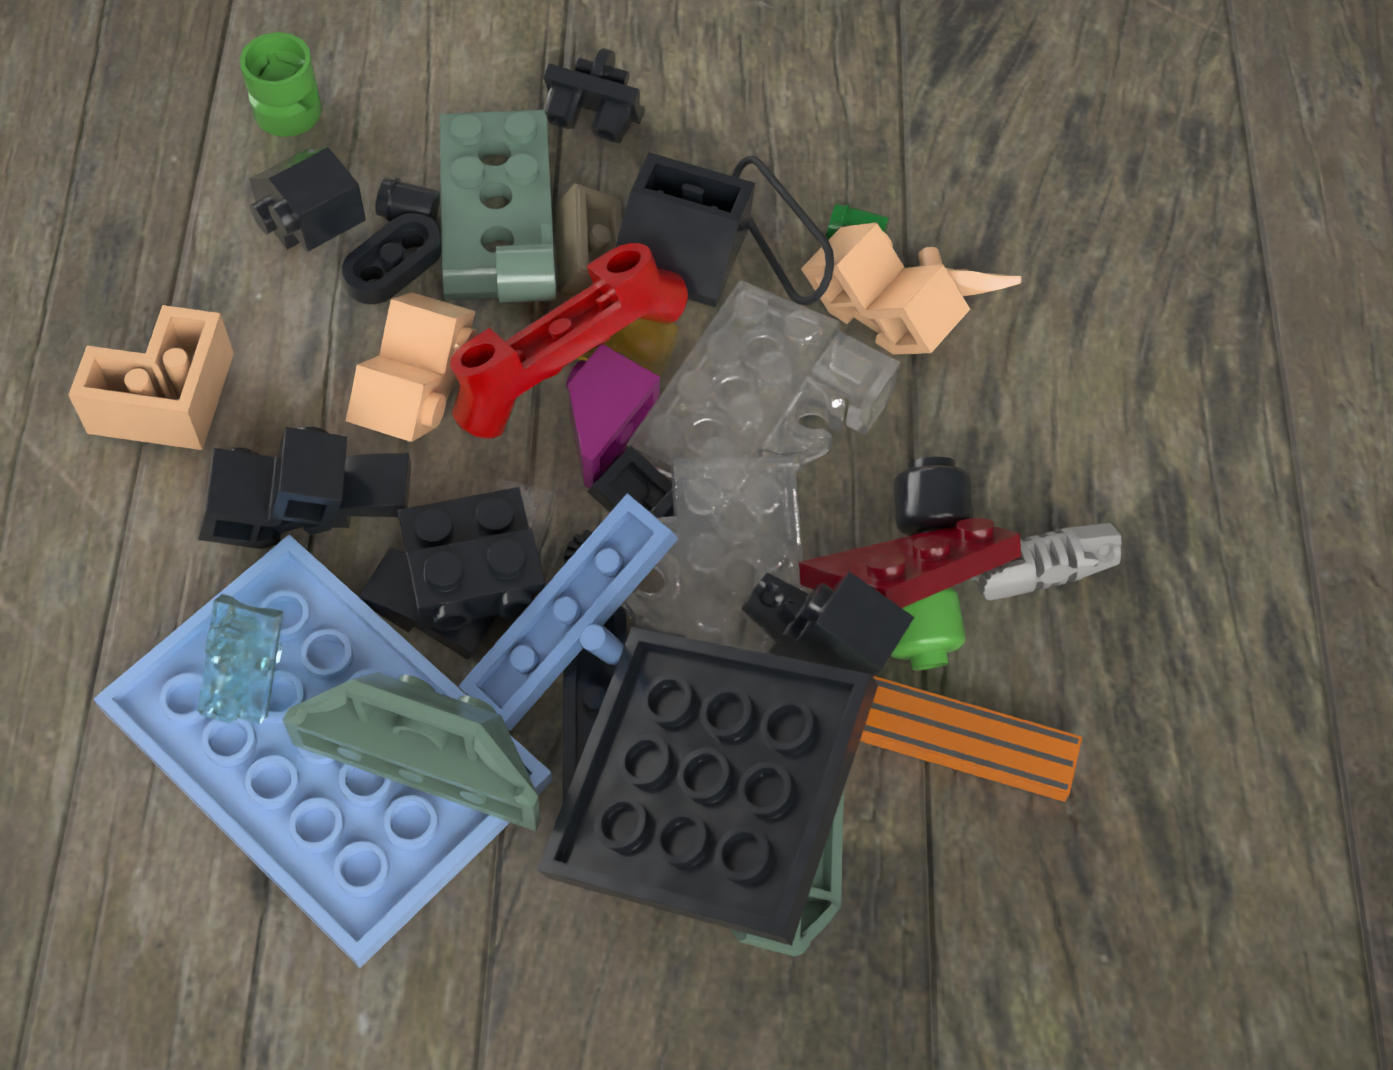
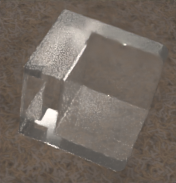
(859, 375)

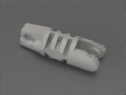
(1053, 561)

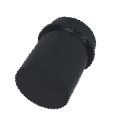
(401, 198)

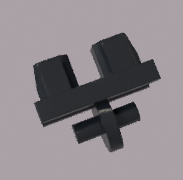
(597, 88)

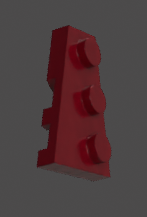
(921, 563)

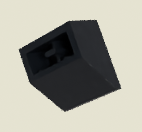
(689, 222)

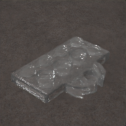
(746, 387)
(732, 529)

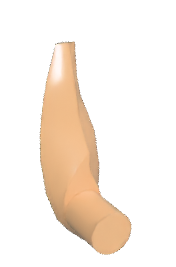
(969, 281)

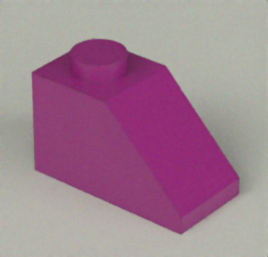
(606, 407)

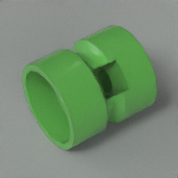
(281, 84)

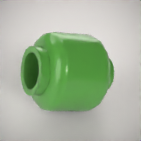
(933, 632)

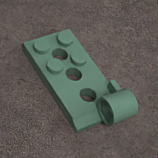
(517, 270)

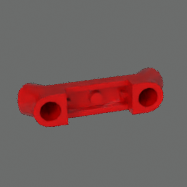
(499, 371)

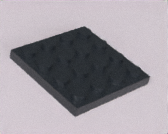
(711, 782)

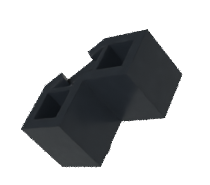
(307, 199)
(260, 496)

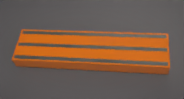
(972, 739)

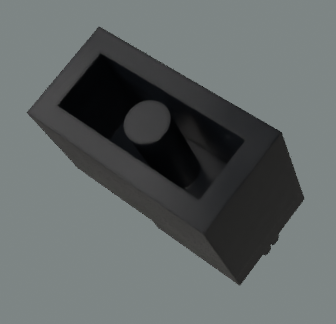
(831, 627)

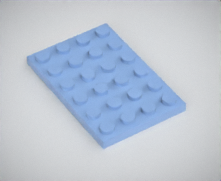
(329, 835)

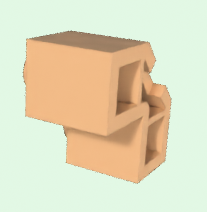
(904, 305)
(412, 377)

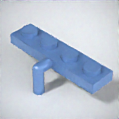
(571, 612)

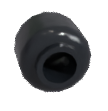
(931, 495)

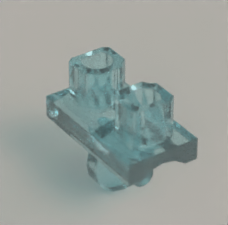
(240, 661)

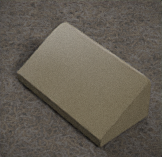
(585, 230)

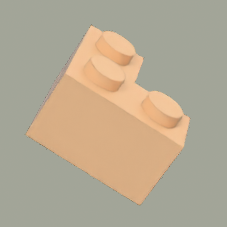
(159, 394)

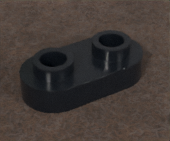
(388, 259)

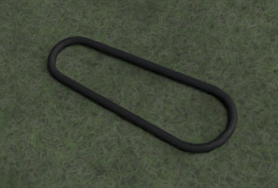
(829, 257)

